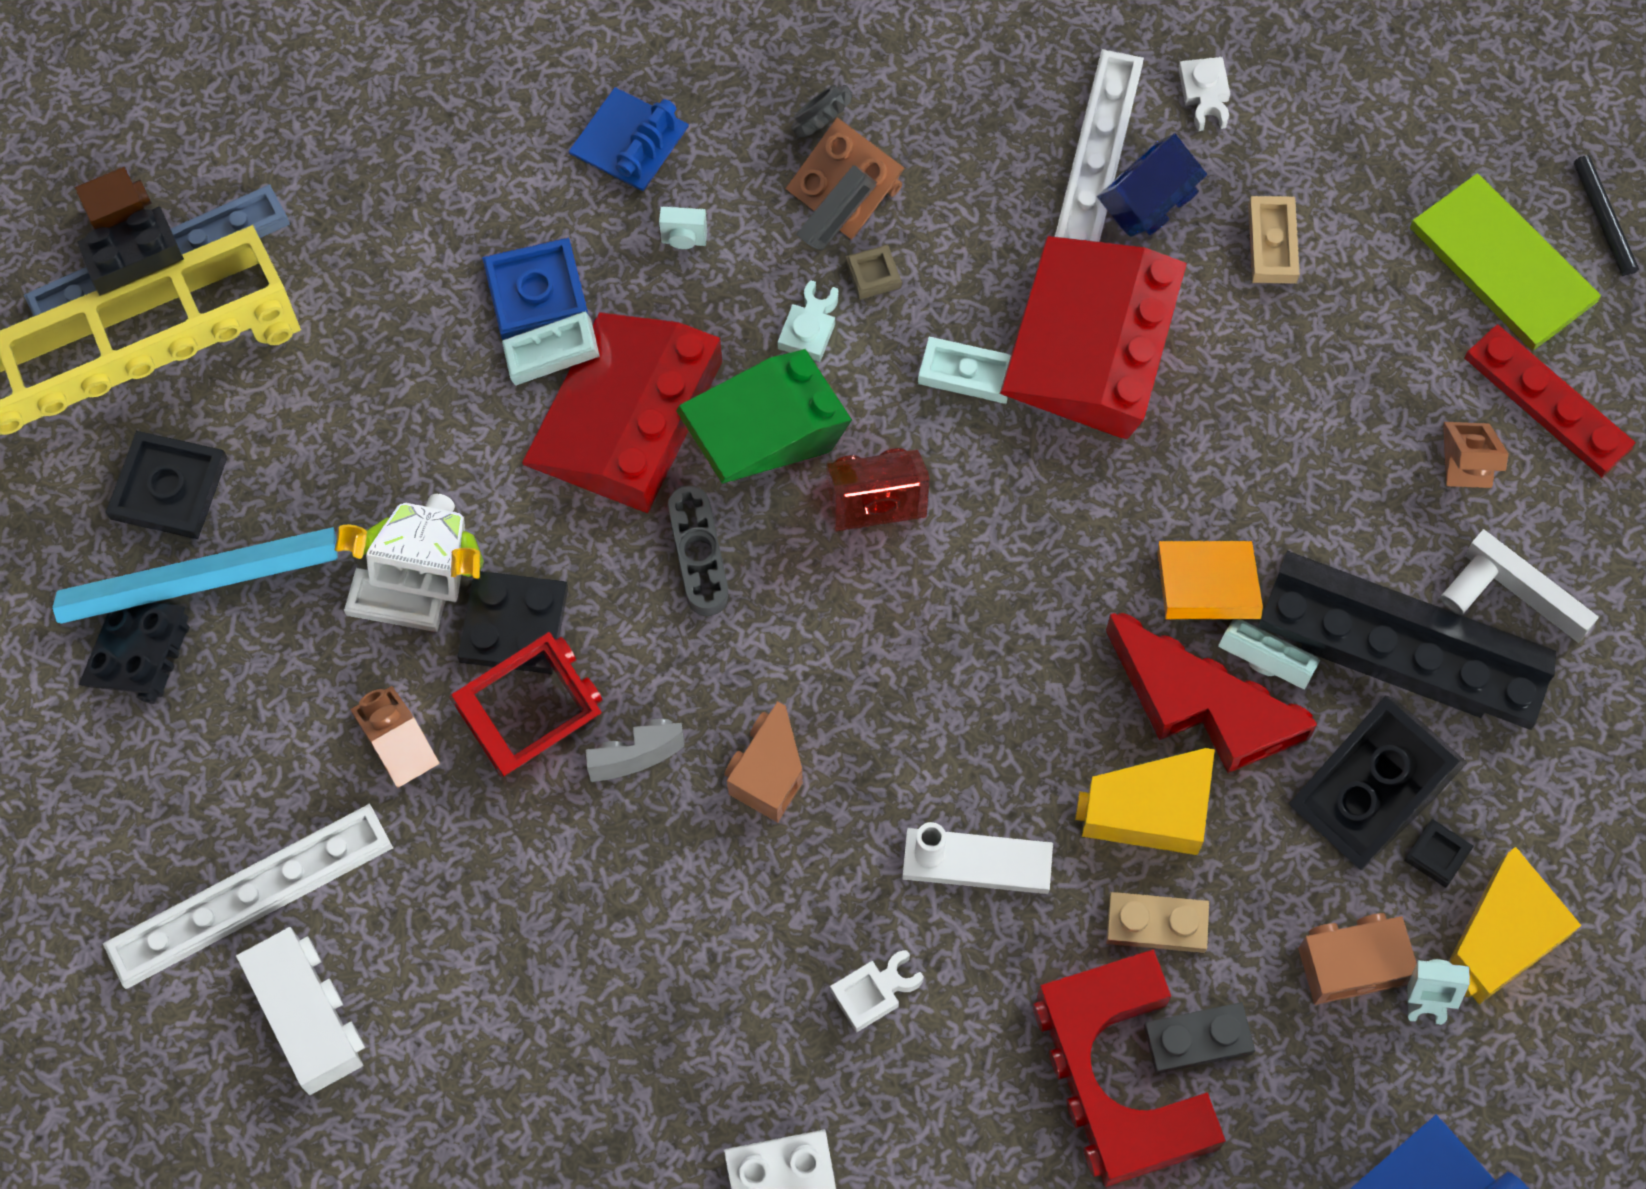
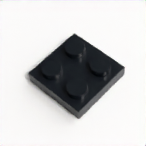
(129, 250)
(166, 484)
(509, 615)

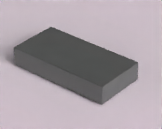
(837, 208)

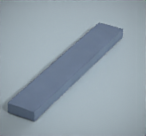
(256, 209)

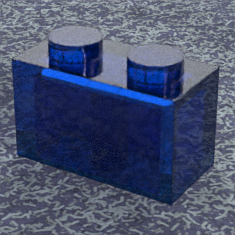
(1152, 186)

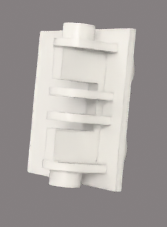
(782, 1163)

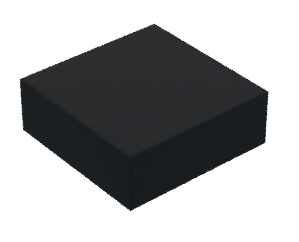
(1439, 853)

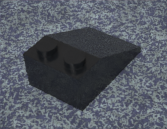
(1377, 782)

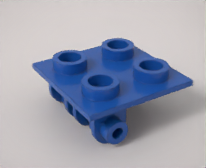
(630, 138)

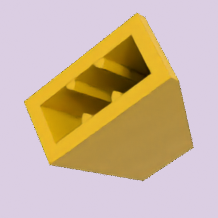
(1151, 803)
(1511, 927)

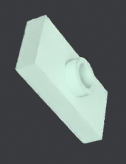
(550, 348)
(1269, 653)

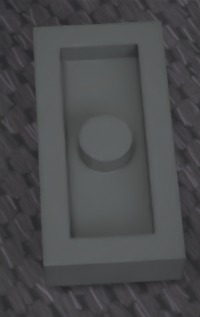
(1199, 1038)

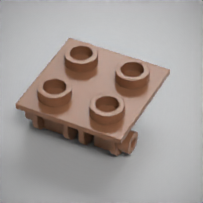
(832, 159)

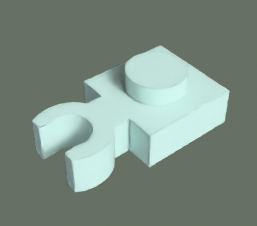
(809, 326)
(1435, 988)

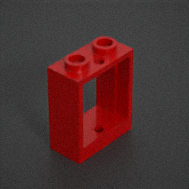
(560, 658)

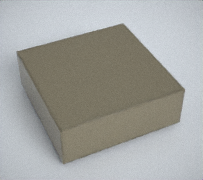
(873, 272)

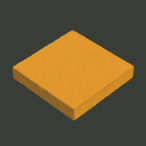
(1209, 580)

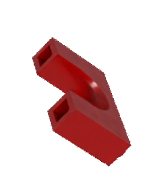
(1120, 1138)

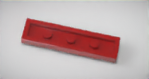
(1549, 400)

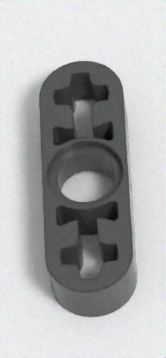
(716, 577)

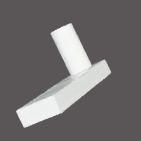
(1496, 561)
(977, 860)

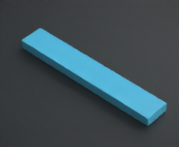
(195, 575)

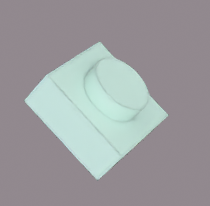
(683, 227)

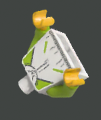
(416, 549)

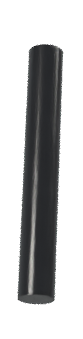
(1606, 215)

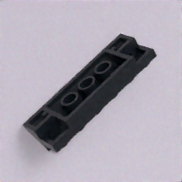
(1408, 642)

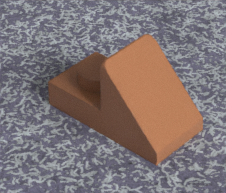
(1472, 454)

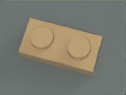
(1273, 239)
(1158, 922)

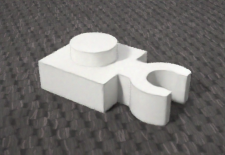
(1207, 86)
(869, 993)

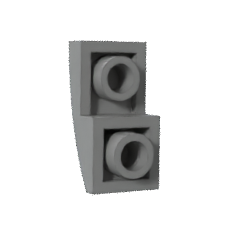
(652, 744)

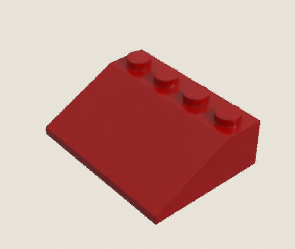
(1094, 332)
(617, 413)

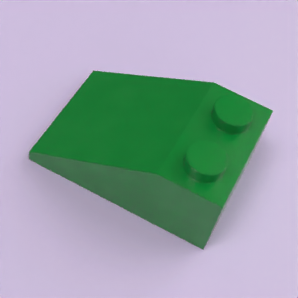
(766, 417)

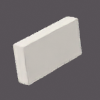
(392, 605)

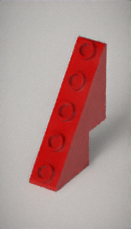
(1190, 691)

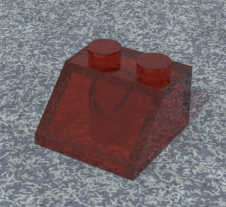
(877, 489)

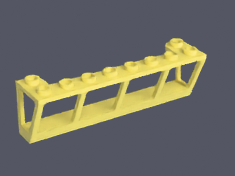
(264, 311)

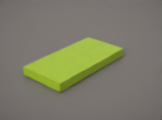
(1505, 262)

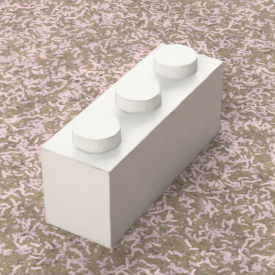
(302, 1009)

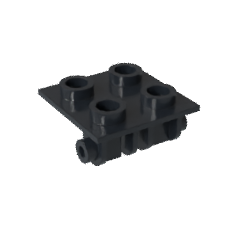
(135, 649)

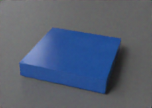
(534, 286)

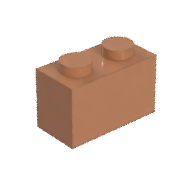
(1357, 958)

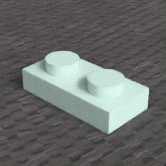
(964, 369)

